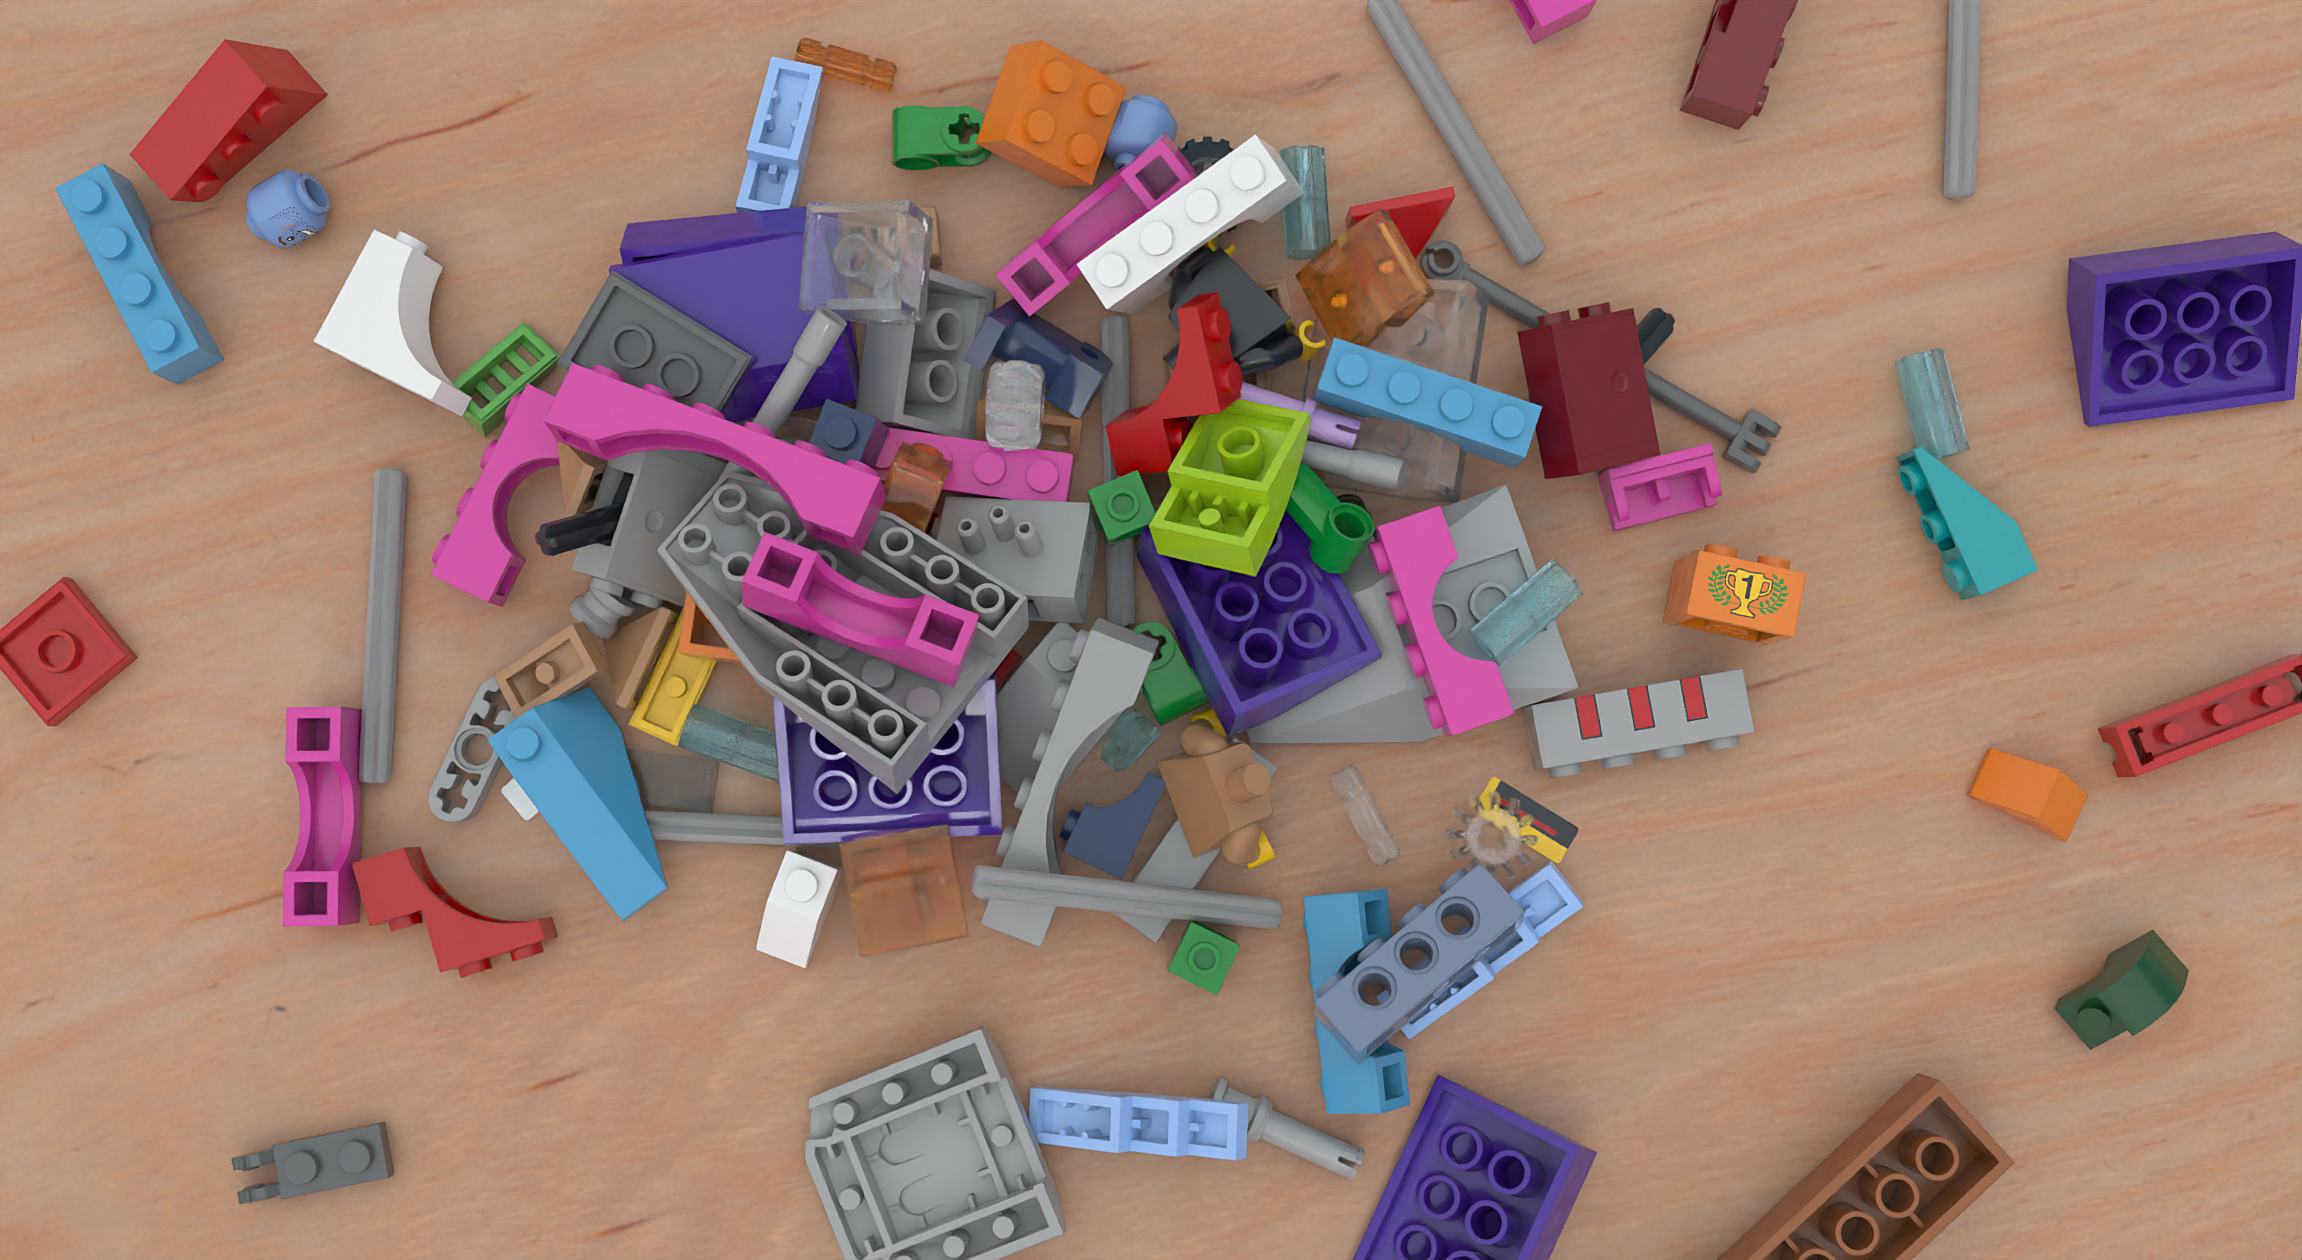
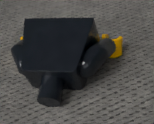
(1258, 324)

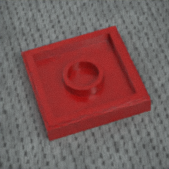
(61, 651)

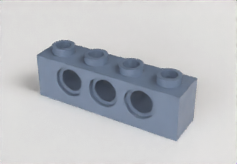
(1366, 1027)

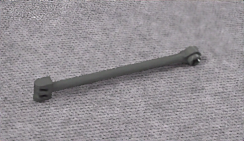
(1738, 433)

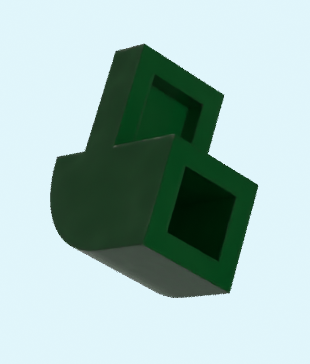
(2130, 995)

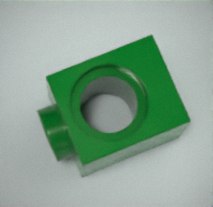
(1122, 508)
(1203, 957)

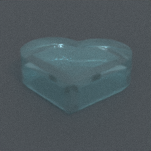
(1129, 740)

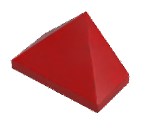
(1413, 214)

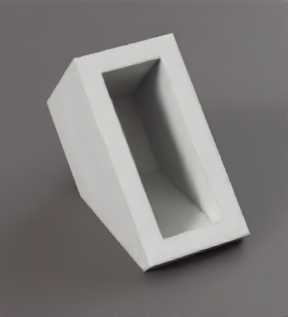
(798, 907)

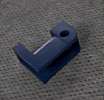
(1071, 367)

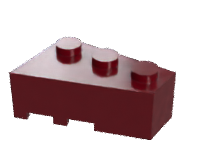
(1735, 59)

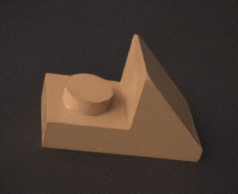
(552, 669)

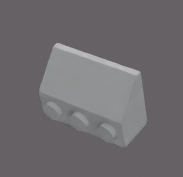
(918, 372)

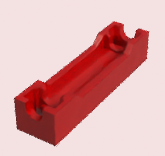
(2205, 718)

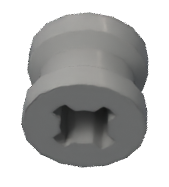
(602, 611)

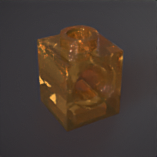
(915, 483)

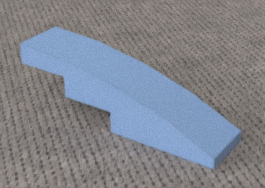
(780, 136)
(1546, 903)
(1139, 1122)

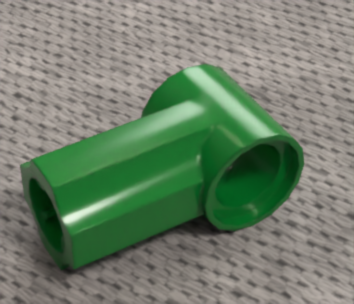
(1335, 528)

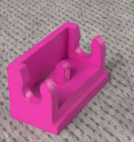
(1660, 487)

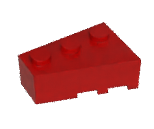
(225, 119)

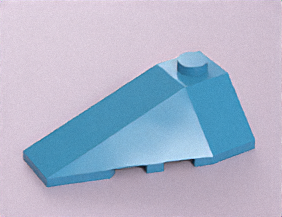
(581, 781)

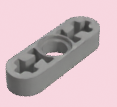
(456, 756)

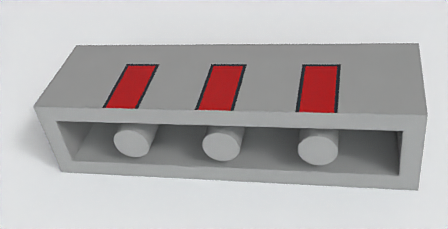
(1639, 720)

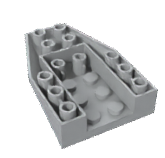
(1385, 698)
(857, 701)

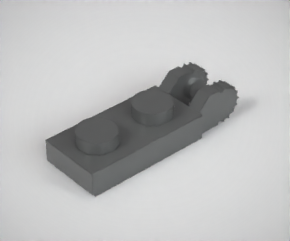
(320, 1163)

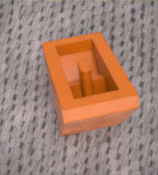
(2028, 792)

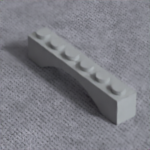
(1105, 682)

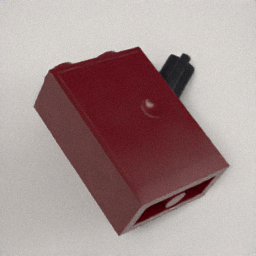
(1592, 387)

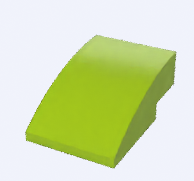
(1231, 486)

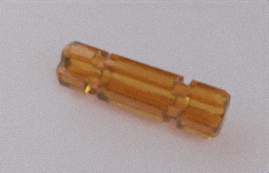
(847, 64)

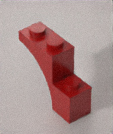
(1200, 384)
(401, 887)

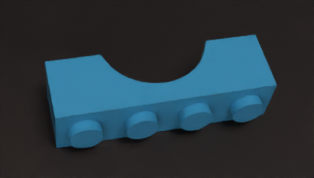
(119, 242)
(1394, 389)
(1337, 932)

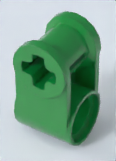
(931, 137)
(1170, 681)

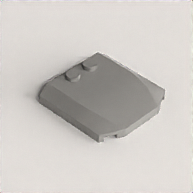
(932, 1159)

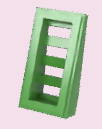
(489, 365)

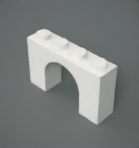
(1137, 262)

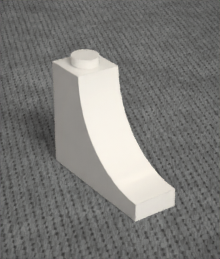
(385, 319)

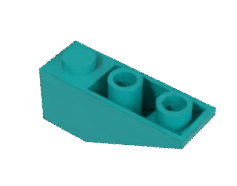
(1973, 535)

